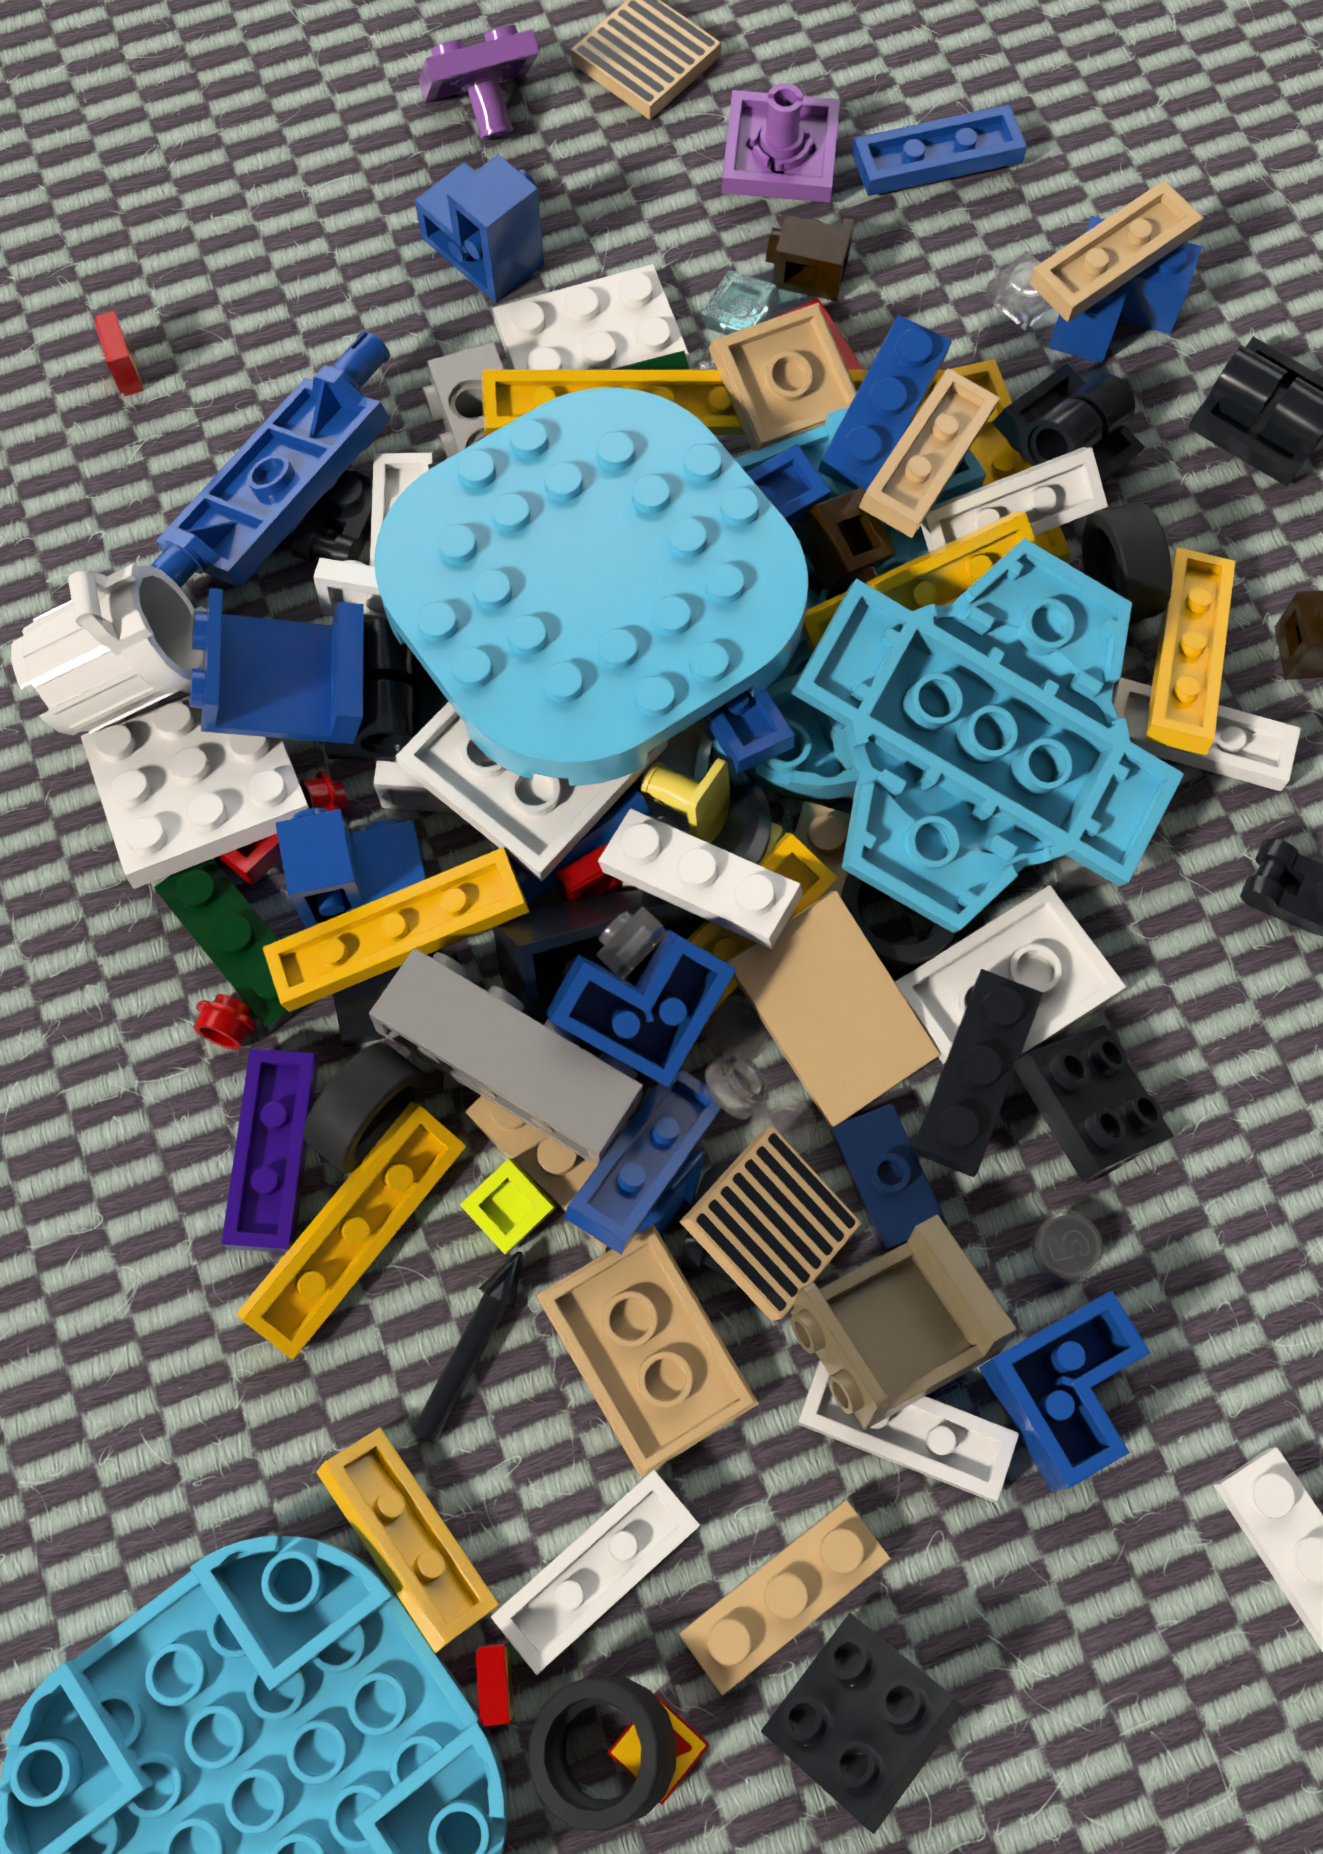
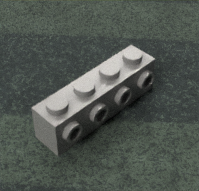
(508, 1055)

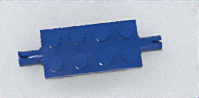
(278, 472)

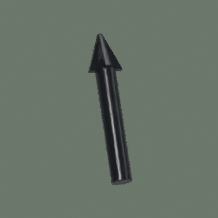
(499, 1293)

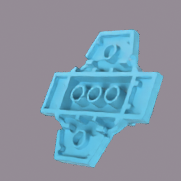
(987, 735)

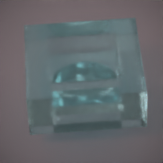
(739, 303)

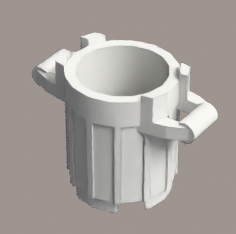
(109, 648)

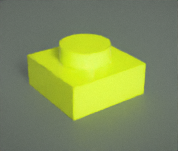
(508, 1206)

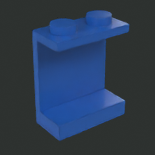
(279, 674)

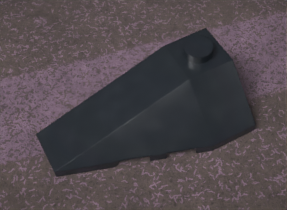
(543, 944)

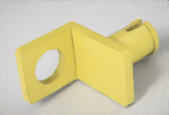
(701, 802)

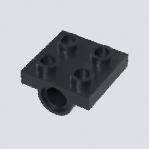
(1264, 411)
(1070, 415)
(396, 697)
(1093, 1102)
(862, 1722)

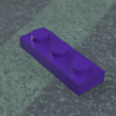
(270, 1151)

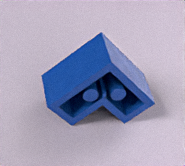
(485, 224)
(1146, 300)
(342, 870)
(649, 1022)
(1049, 1392)

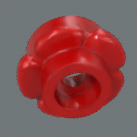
(324, 793)
(224, 1021)

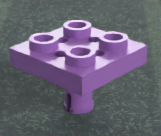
(479, 71)
(780, 134)

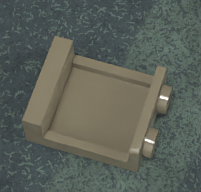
(901, 1324)

